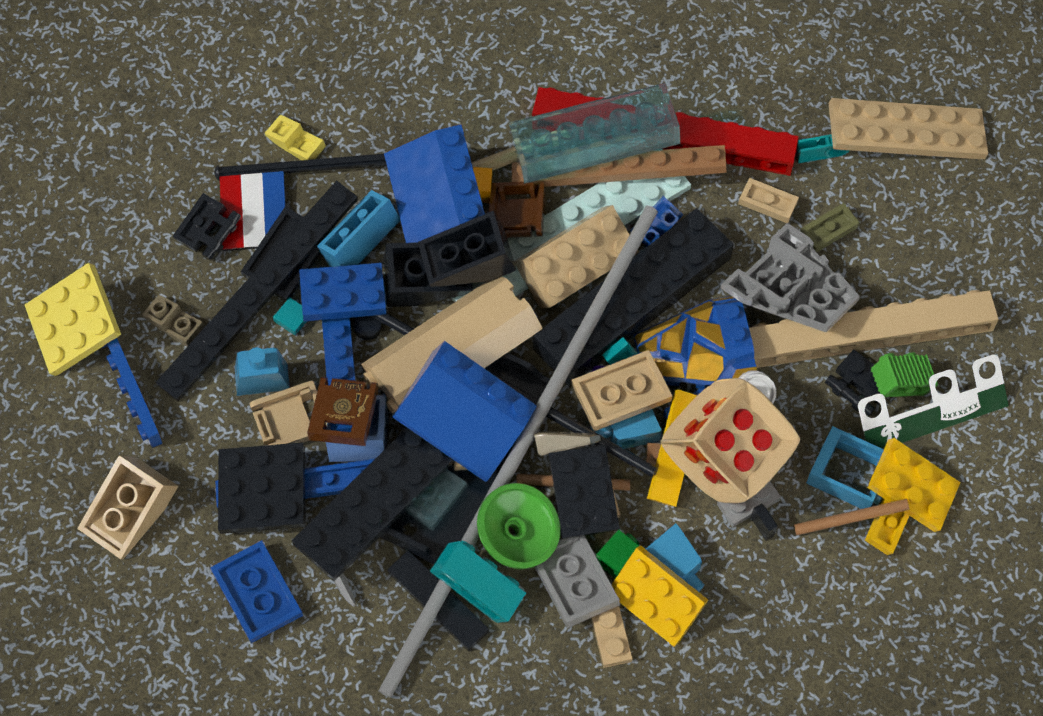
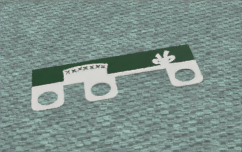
(944, 412)

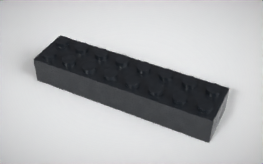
(647, 289)

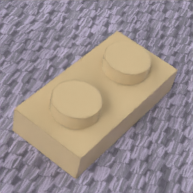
(768, 200)
(611, 638)

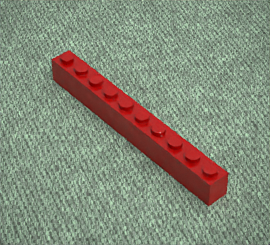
(743, 144)

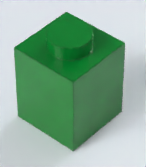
(616, 552)

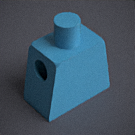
(260, 371)
(634, 430)
(678, 555)

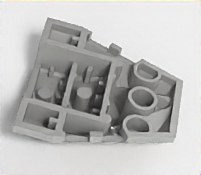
(794, 283)

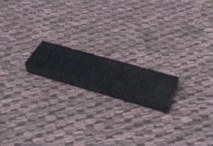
(453, 613)

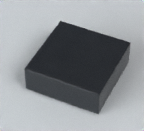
(764, 521)

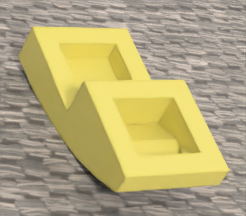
(294, 139)

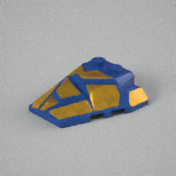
(701, 343)

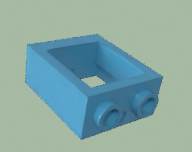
(854, 446)

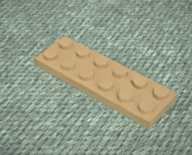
(907, 128)

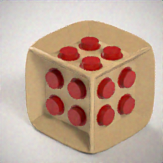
(730, 440)

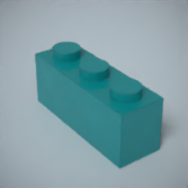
(478, 581)

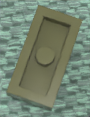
(830, 227)

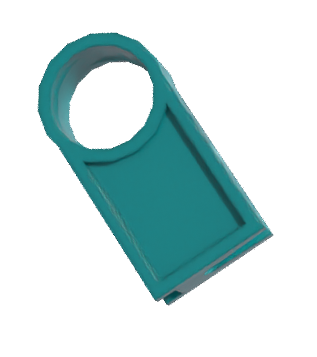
(817, 149)

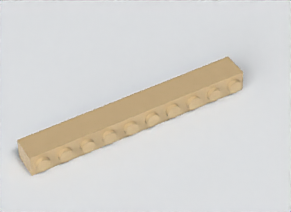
(876, 328)

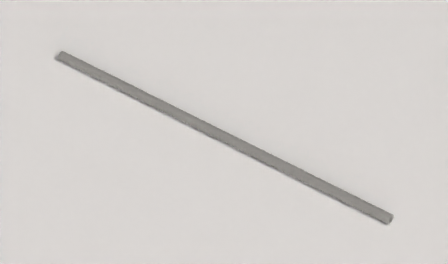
(525, 438)

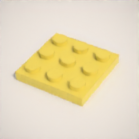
(72, 319)

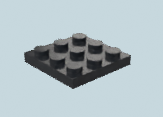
(261, 488)

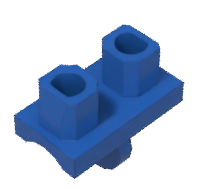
(665, 219)

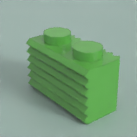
(903, 375)

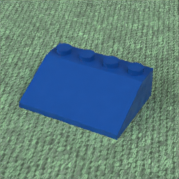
(433, 183)
(464, 411)

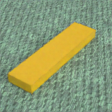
(668, 480)

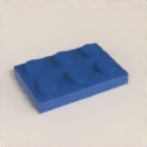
(342, 292)
(256, 591)

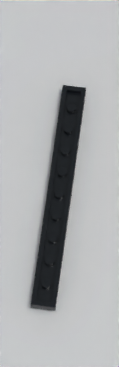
(256, 291)

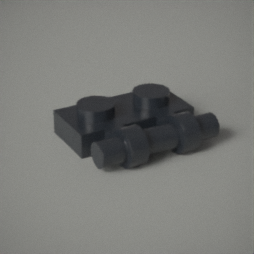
(201, 221)
(855, 371)

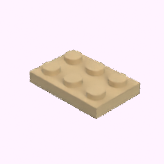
(621, 390)

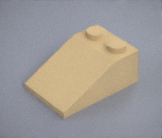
(127, 505)

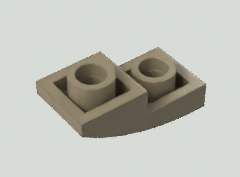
(172, 320)

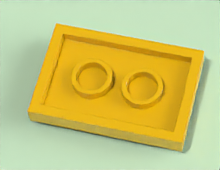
(910, 476)
(658, 596)

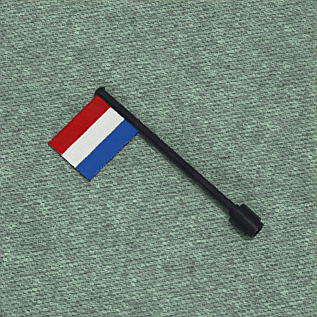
(259, 193)

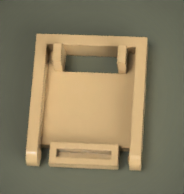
(284, 415)

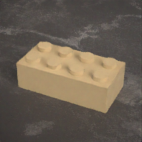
(573, 257)

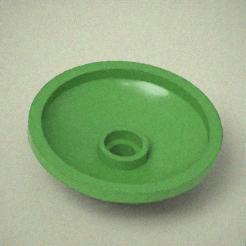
(529, 515)

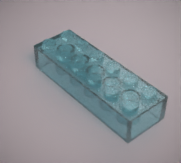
(595, 133)

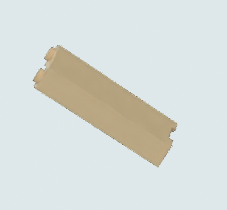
(478, 325)

